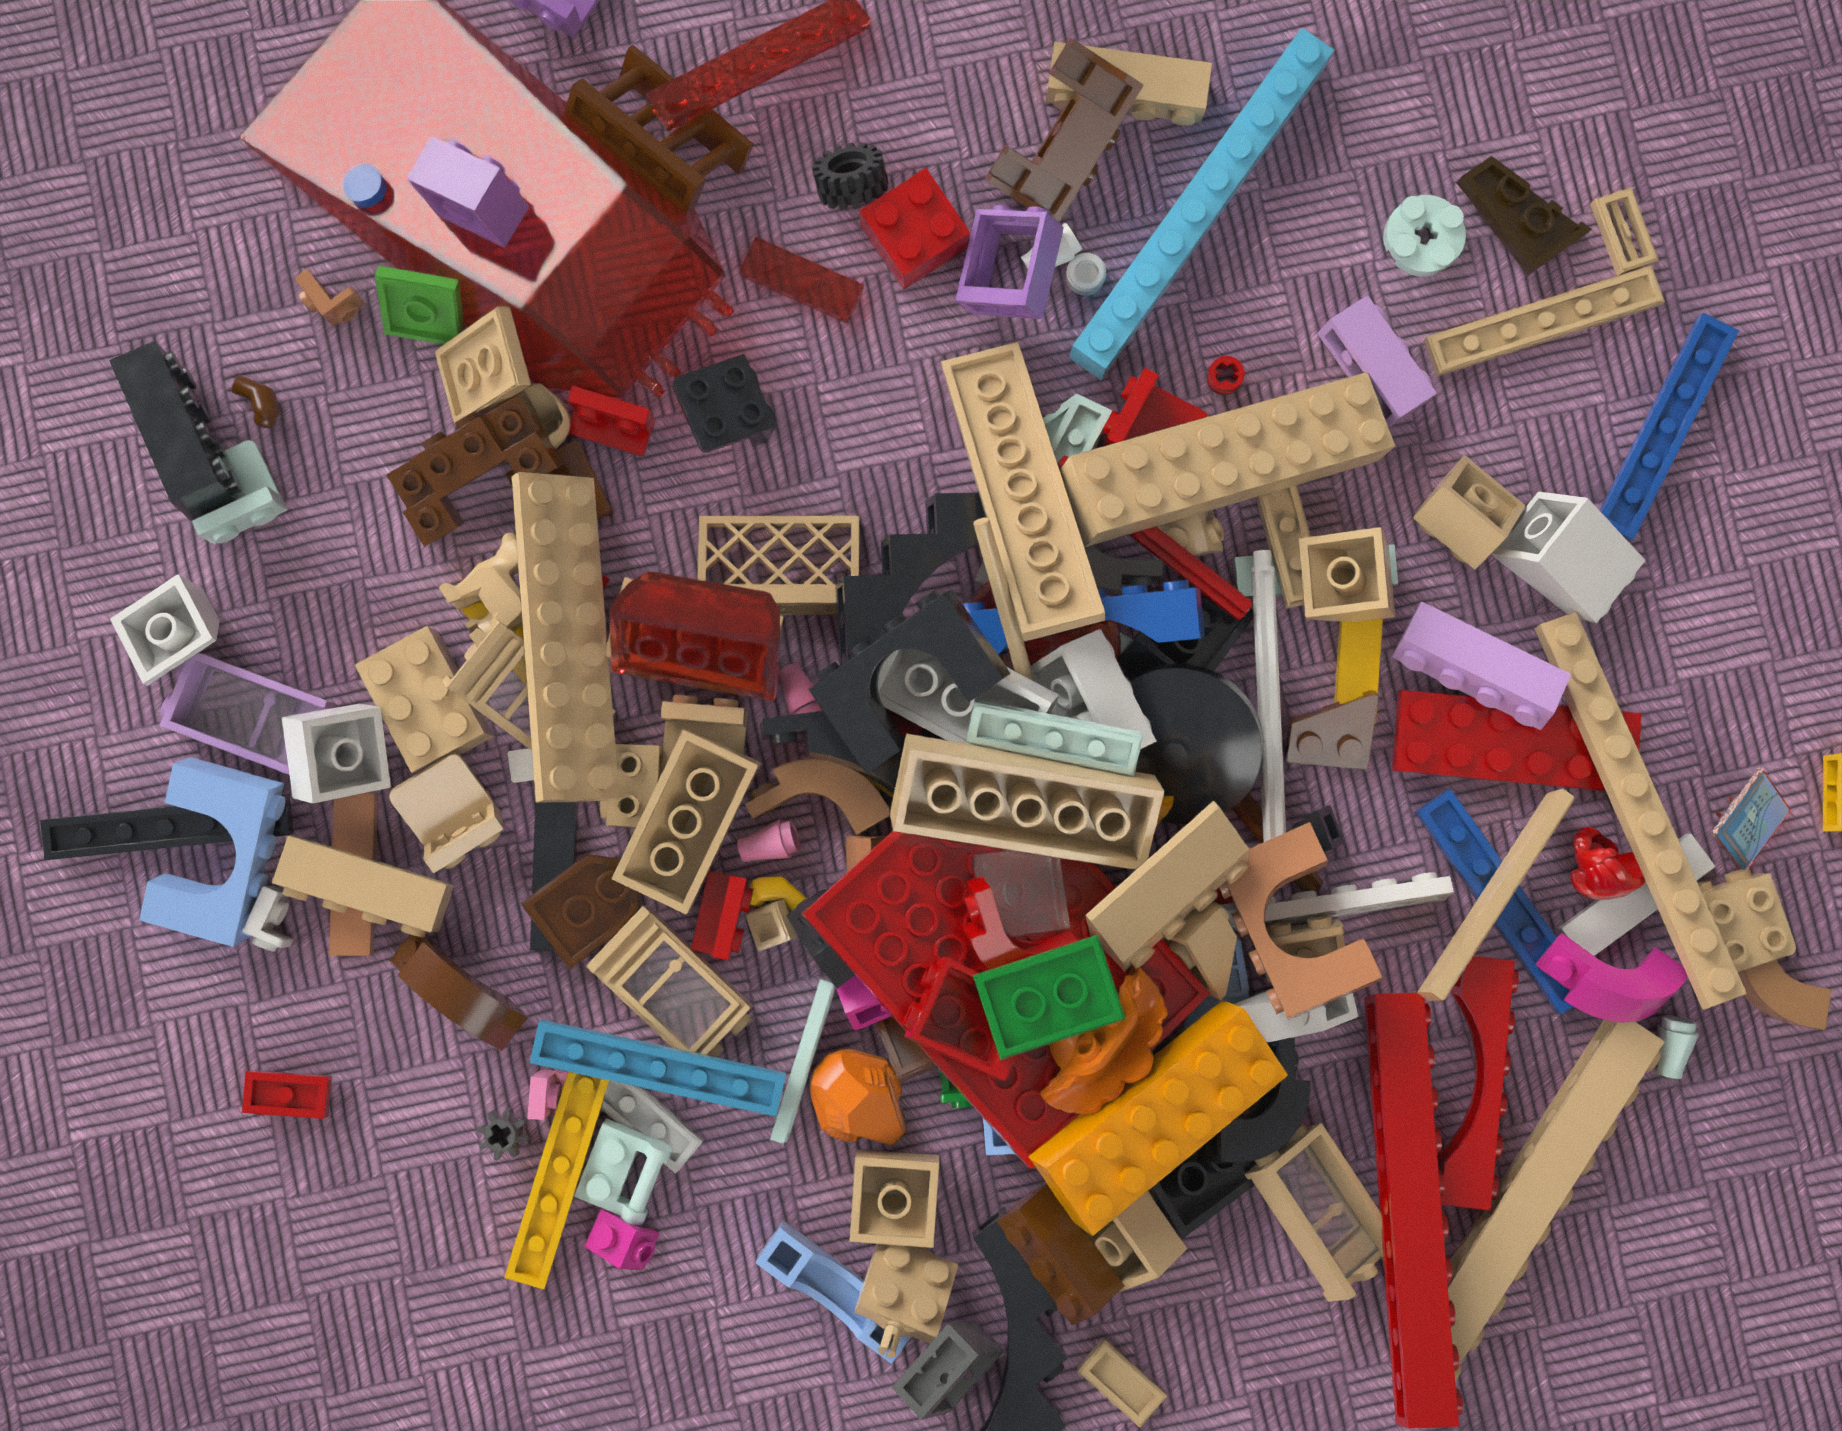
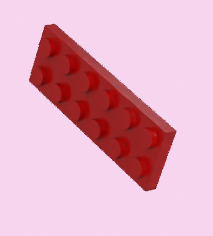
(1472, 741)

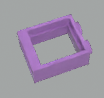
(980, 258)

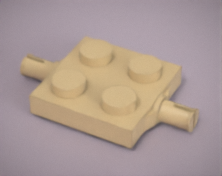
(906, 1293)

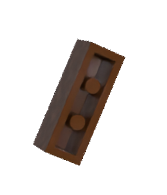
(1060, 1255)

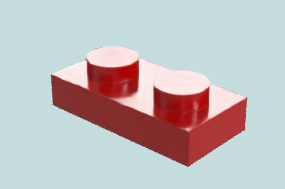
(286, 1094)

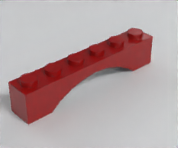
(1470, 1156)

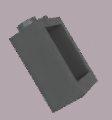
(938, 1376)

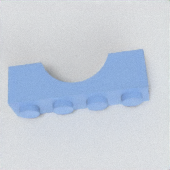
(816, 1273)

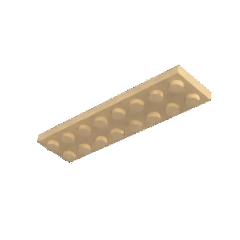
(1022, 492)
(565, 638)

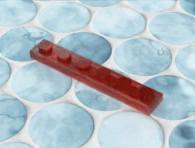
(757, 61)

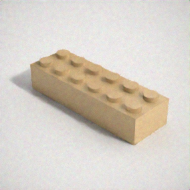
(1024, 803)

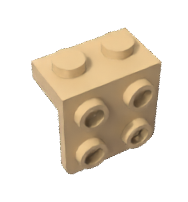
(717, 722)
(447, 811)
(1749, 918)

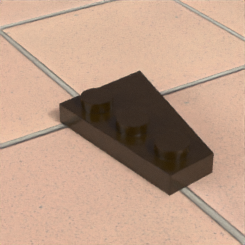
(1519, 217)

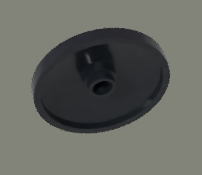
(1204, 737)

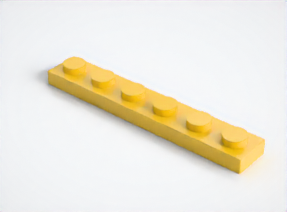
(556, 1179)

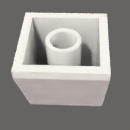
(1570, 554)

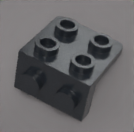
(724, 405)

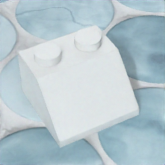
(166, 627)

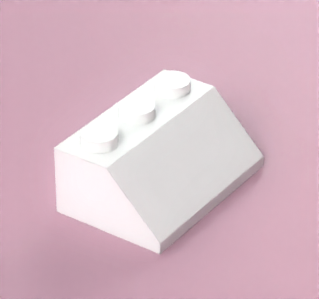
(1092, 685)

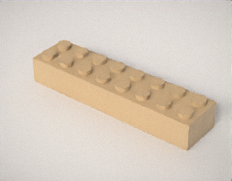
(1225, 458)

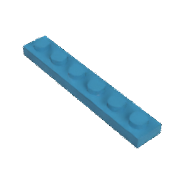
(657, 1067)

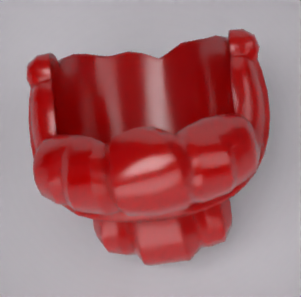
(1602, 870)

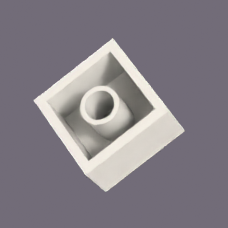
(336, 752)

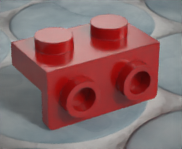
(720, 915)

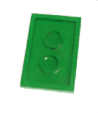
(1049, 997)

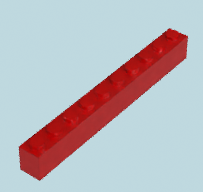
(1412, 1212)

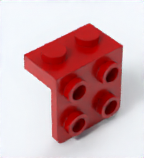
(1147, 410)

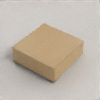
(770, 925)

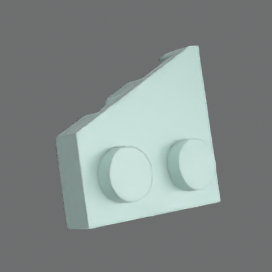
(1076, 426)

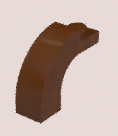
(456, 992)

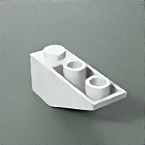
(1278, 1027)

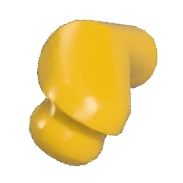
(775, 889)

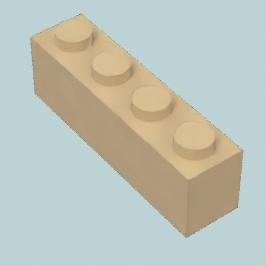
(1171, 87)
(363, 885)

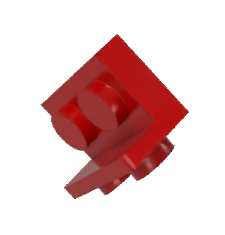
(610, 421)

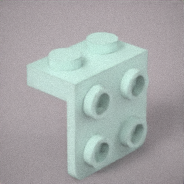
(256, 504)

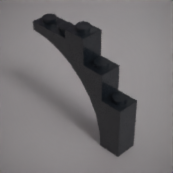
(1031, 1347)

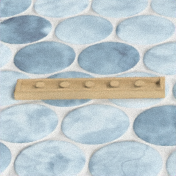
(1544, 321)
(1496, 895)

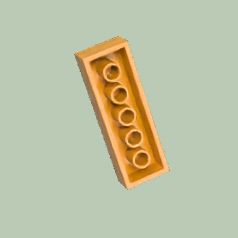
(1158, 1122)

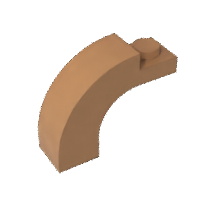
(824, 778)
(1785, 998)

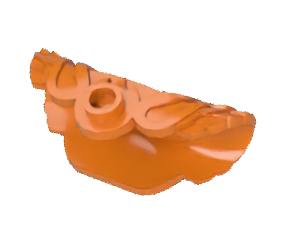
(1106, 1058)

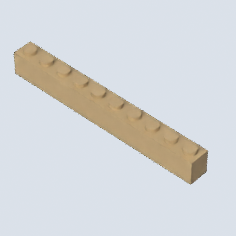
(1544, 1174)

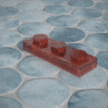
(801, 280)

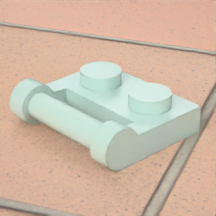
(610, 1167)

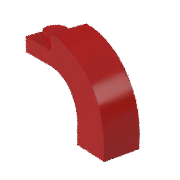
(987, 933)

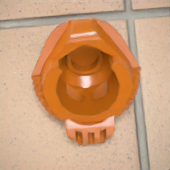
(857, 1097)

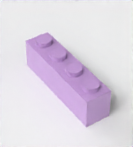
(1481, 666)

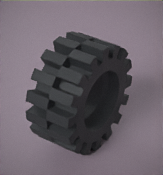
(850, 176)

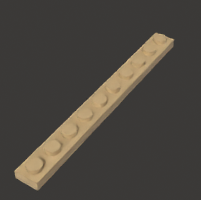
(1641, 813)

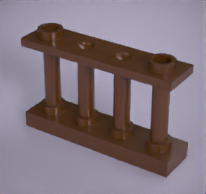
(642, 151)

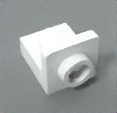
(268, 911)

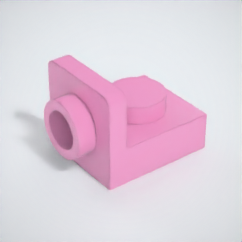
(545, 1093)

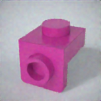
(621, 1242)

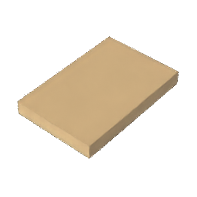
(483, 365)

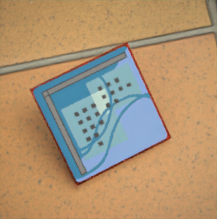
(1750, 820)

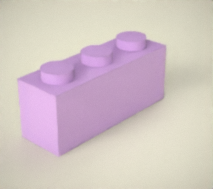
(1366, 343)

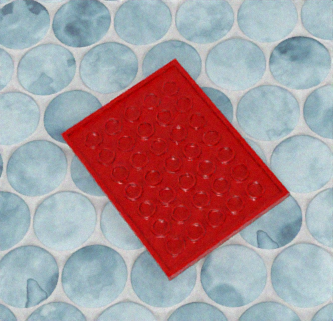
(909, 910)

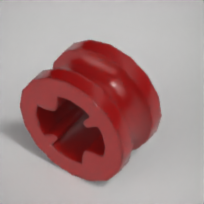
(1225, 363)

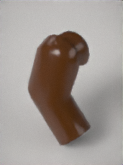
(262, 399)

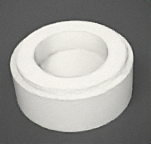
(1086, 274)

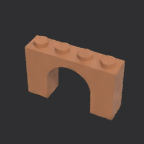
(1297, 982)

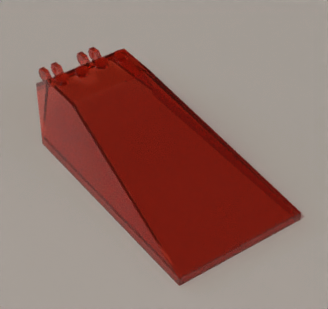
(600, 257)

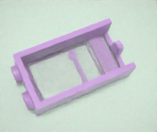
(235, 709)

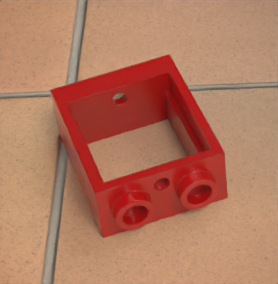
(919, 1013)

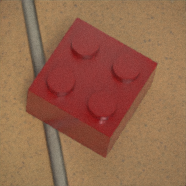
(914, 228)

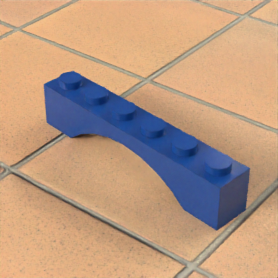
(1160, 615)

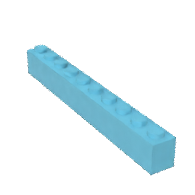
(1201, 204)

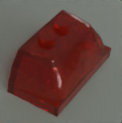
(697, 634)

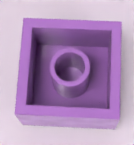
(468, 190)

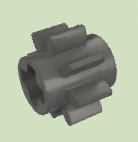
(505, 1144)

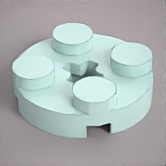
(1443, 221)

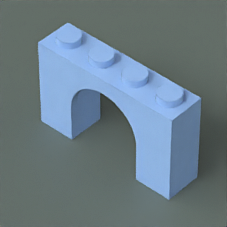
(248, 810)

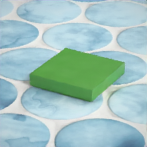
(419, 305)

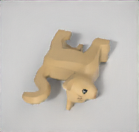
(495, 586)

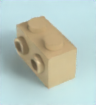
(637, 777)

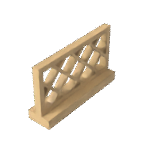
(789, 597)

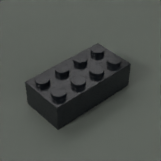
(176, 430)

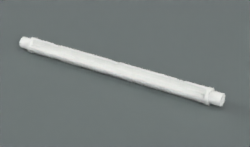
(1268, 694)

